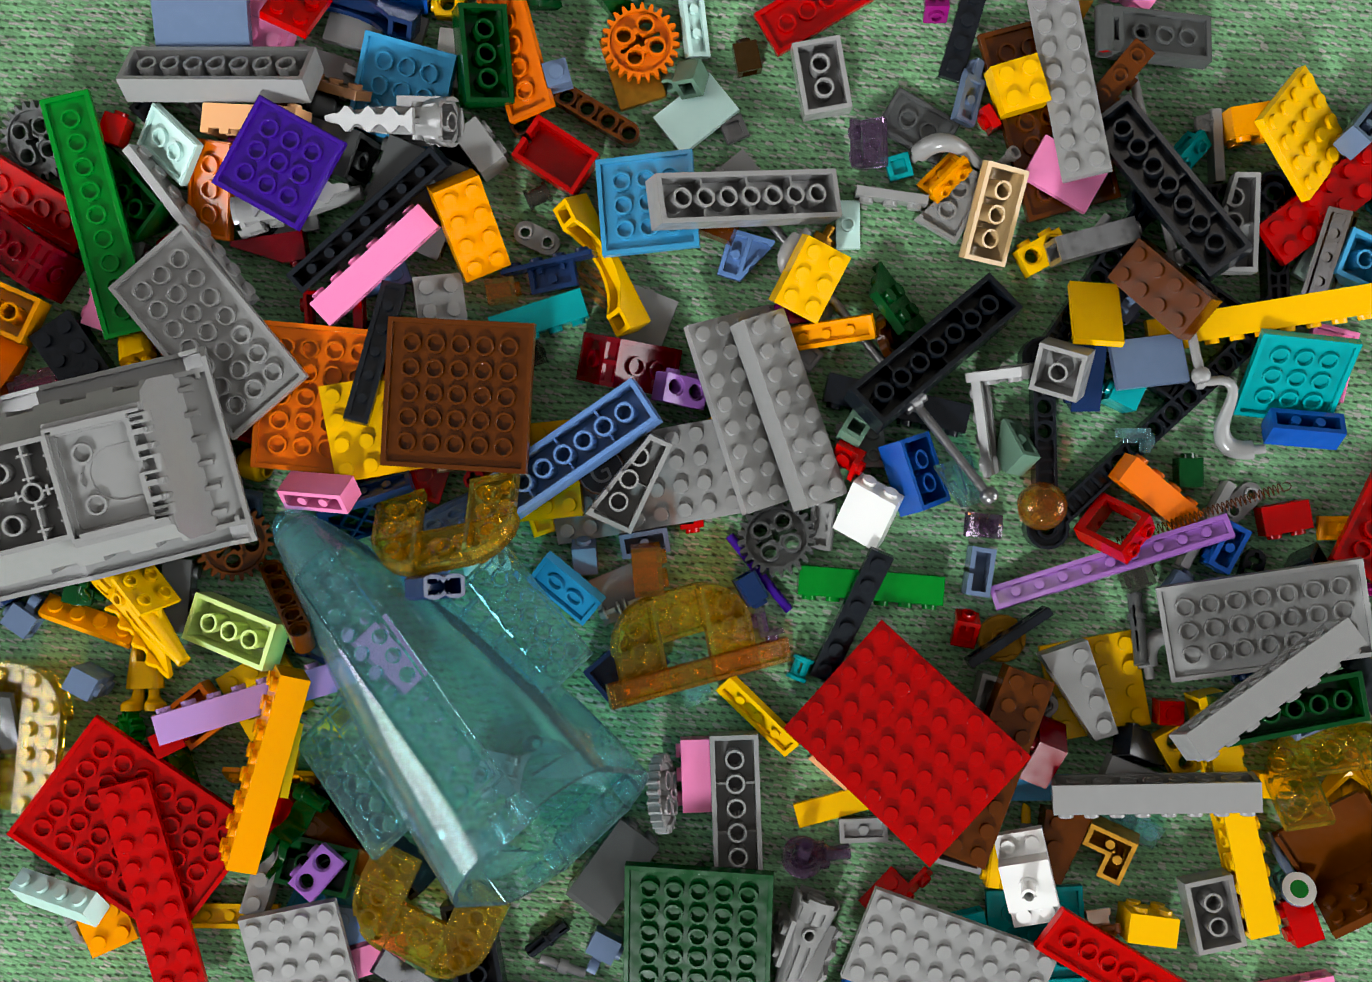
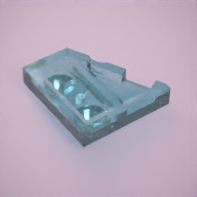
(958, 483)

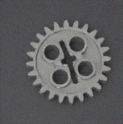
(662, 793)

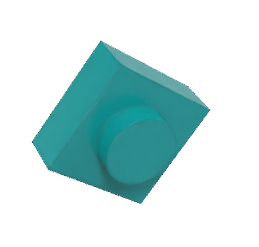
(899, 167)

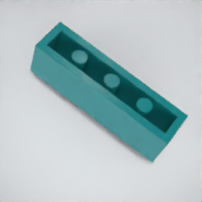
(549, 313)

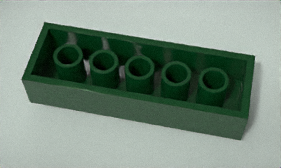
(1331, 703)

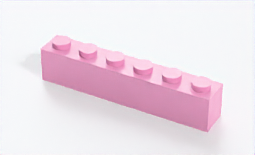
(375, 264)

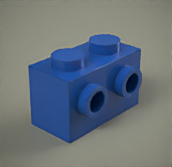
(1224, 555)

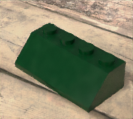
(483, 55)

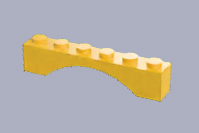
(624, 307)

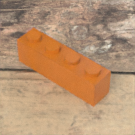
(1152, 490)

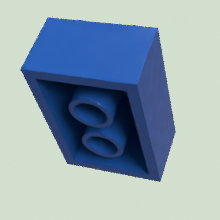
(912, 473)

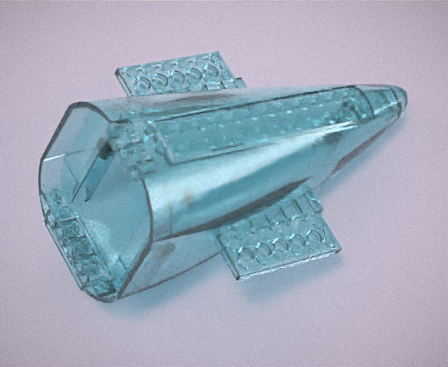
(454, 718)

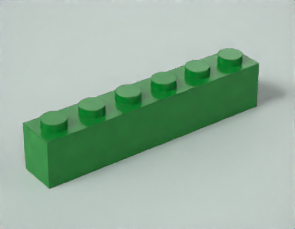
(896, 586)

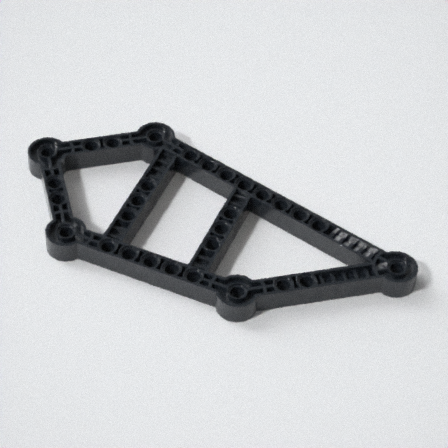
(1096, 480)

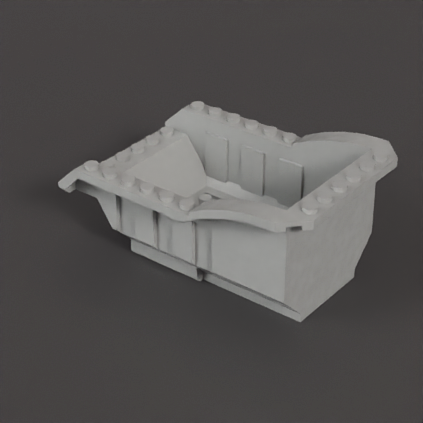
(92, 480)

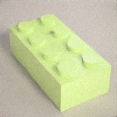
(235, 631)

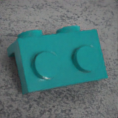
(1192, 146)

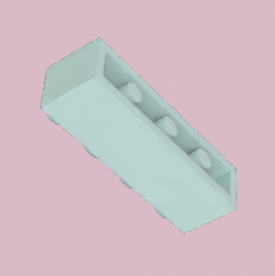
(59, 897)

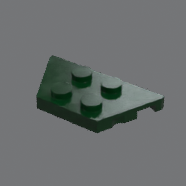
(893, 303)

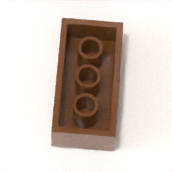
(1164, 289)

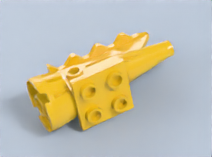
(139, 604)

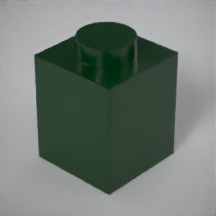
(1188, 470)

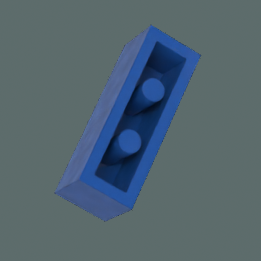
(1303, 428)

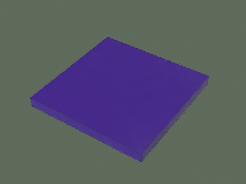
(279, 163)

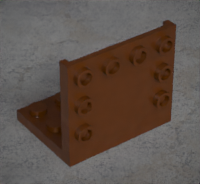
(1338, 862)

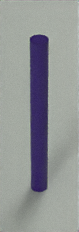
(767, 582)

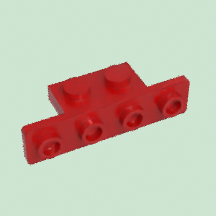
(895, 882)

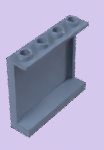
(202, 23)

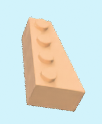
(226, 119)

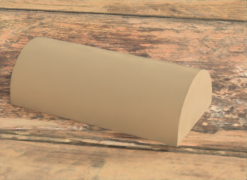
(993, 213)

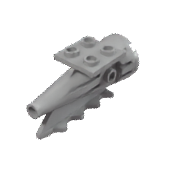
(415, 119)
(256, 222)
(804, 936)

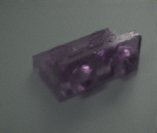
(868, 143)

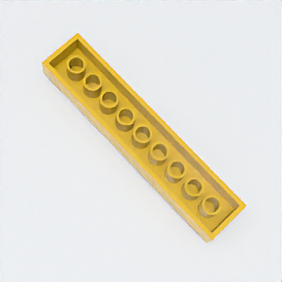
(1239, 842)

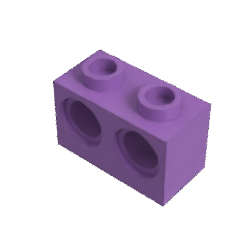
(679, 392)
(321, 875)

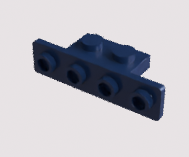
(551, 273)

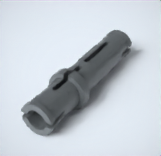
(1137, 626)

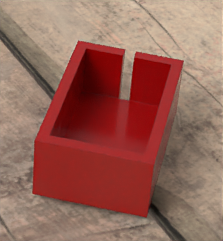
(555, 156)

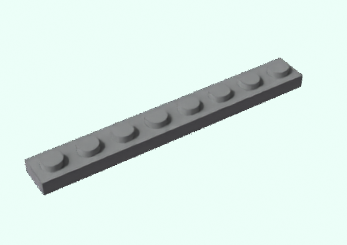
(185, 214)

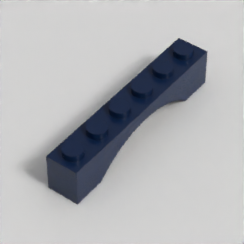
(385, 15)

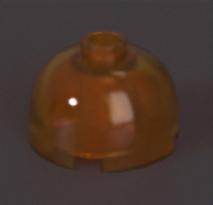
(1042, 506)

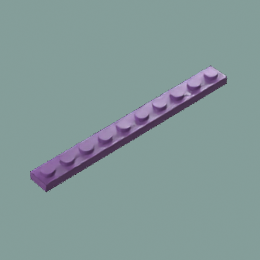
(1102, 565)

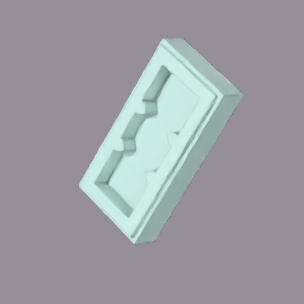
(848, 226)

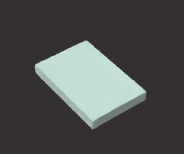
(696, 118)
(170, 144)

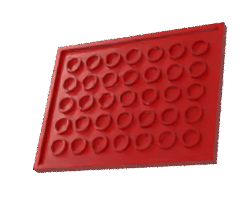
(907, 743)
(71, 831)

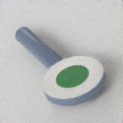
(1295, 887)

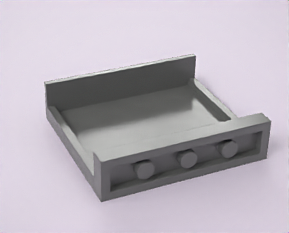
(395, 157)

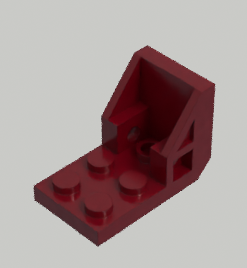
(36, 260)
(615, 360)

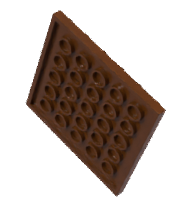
(458, 394)

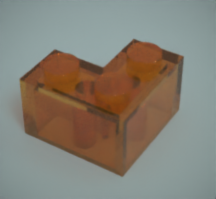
(647, 569)

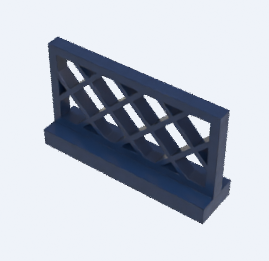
(372, 492)

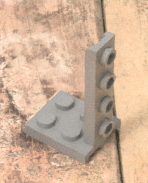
(983, 409)

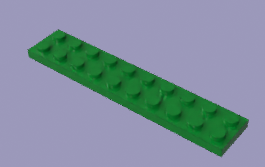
(92, 203)

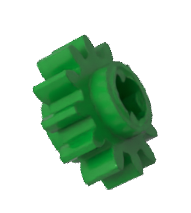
(132, 725)

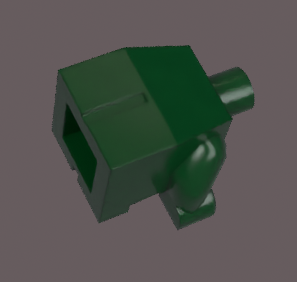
(82, 594)

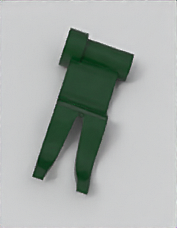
(295, 825)

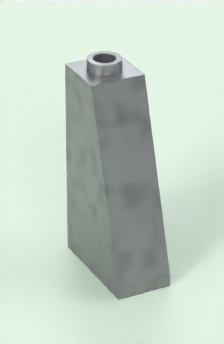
(1092, 241)

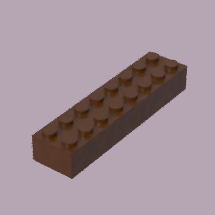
(1017, 708)

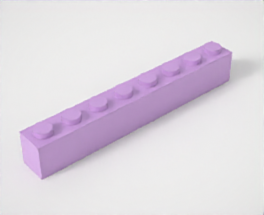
(228, 708)

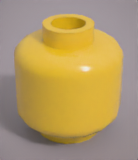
(248, 472)

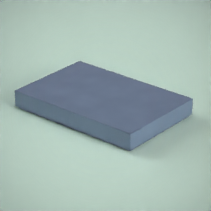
(1149, 362)

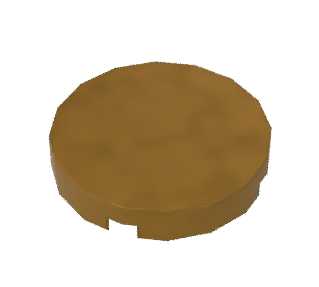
(992, 627)

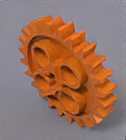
(629, 24)

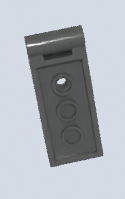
(1174, 36)

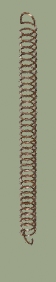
(1212, 511)

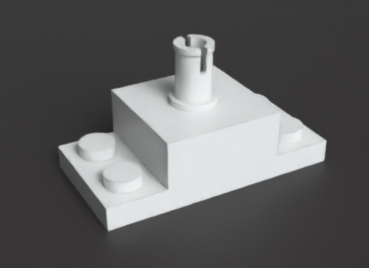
(1027, 876)

